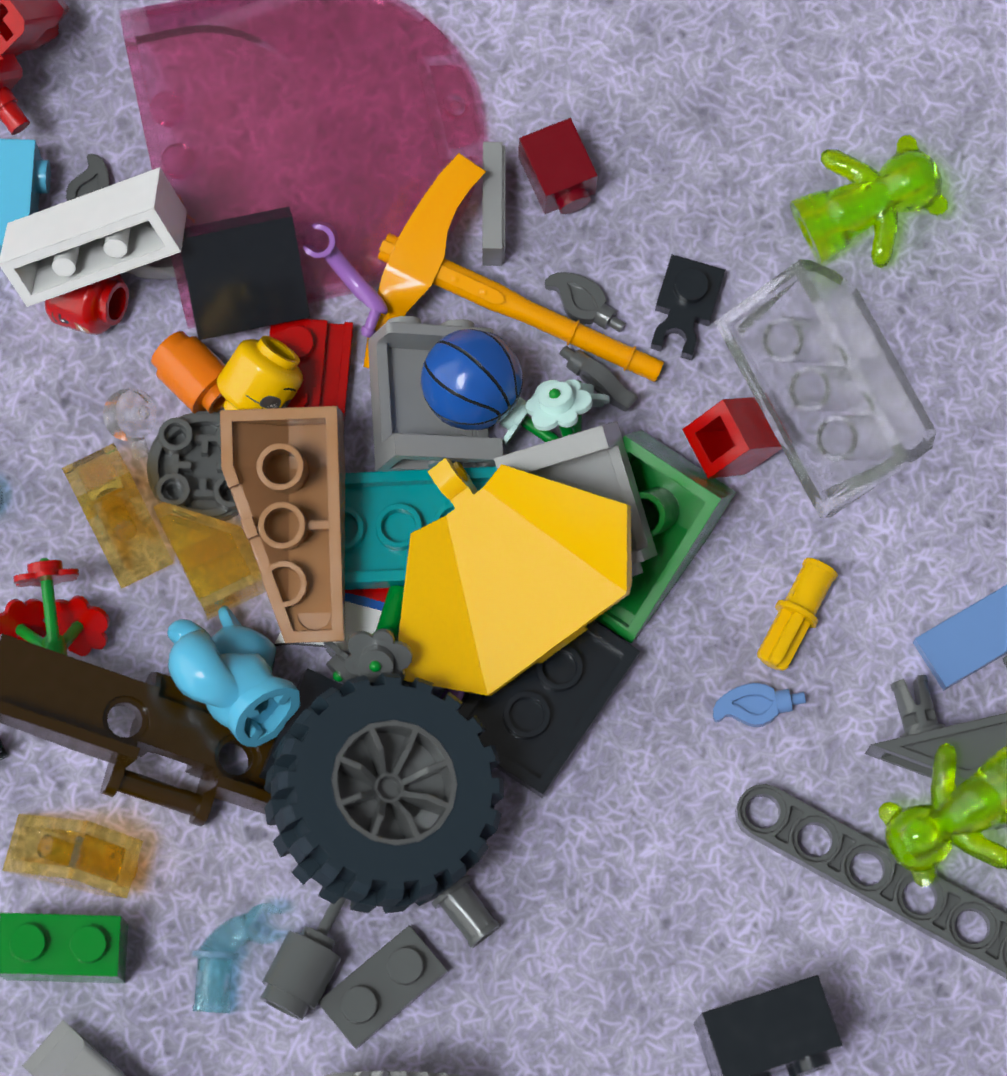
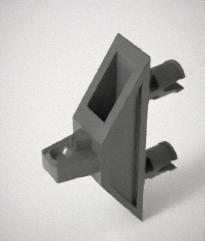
(923, 735)

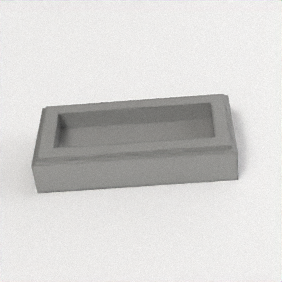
(493, 204)

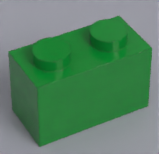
(63, 948)

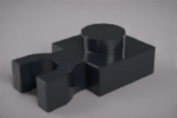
(687, 297)

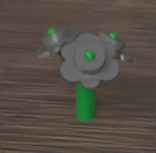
(377, 651)

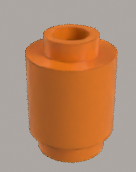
(190, 371)

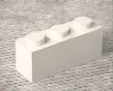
(93, 237)

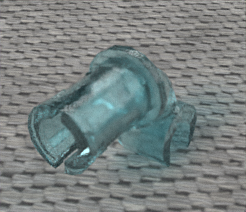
(217, 956)

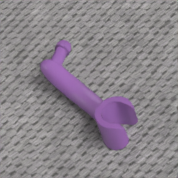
(350, 277)

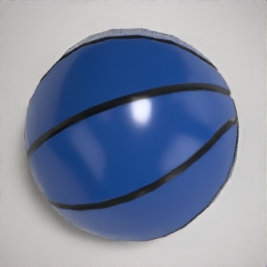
(471, 379)

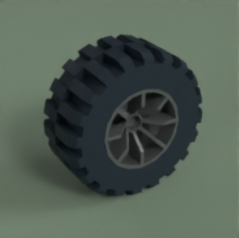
(383, 793)

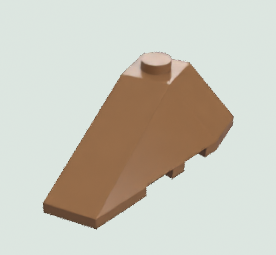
(291, 504)

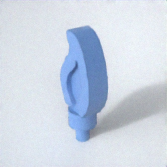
(755, 704)

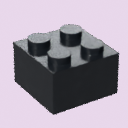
(770, 1032)

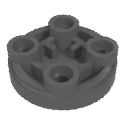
(187, 466)

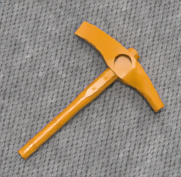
(419, 261)

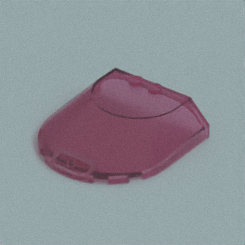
(304, 109)

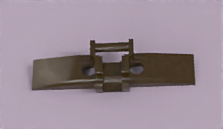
(70, 706)

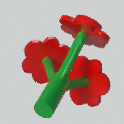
(67, 623)

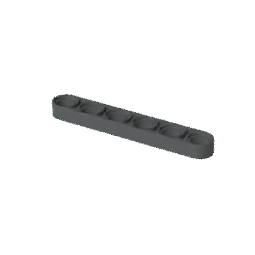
(886, 893)

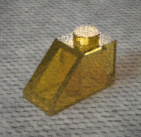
(117, 515)
(212, 557)
(73, 854)

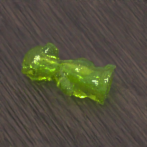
(873, 198)
(926, 833)

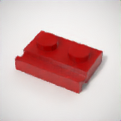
(323, 357)

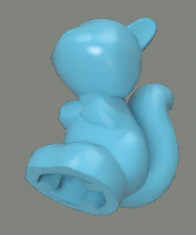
(232, 677)

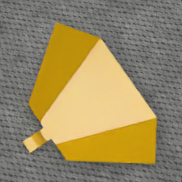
(508, 576)

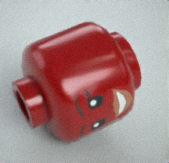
(92, 307)

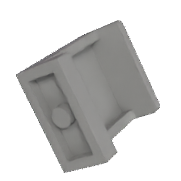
(404, 425)
(593, 463)

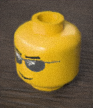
(260, 375)

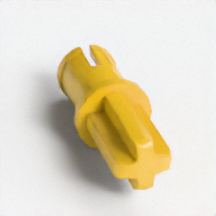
(796, 614)

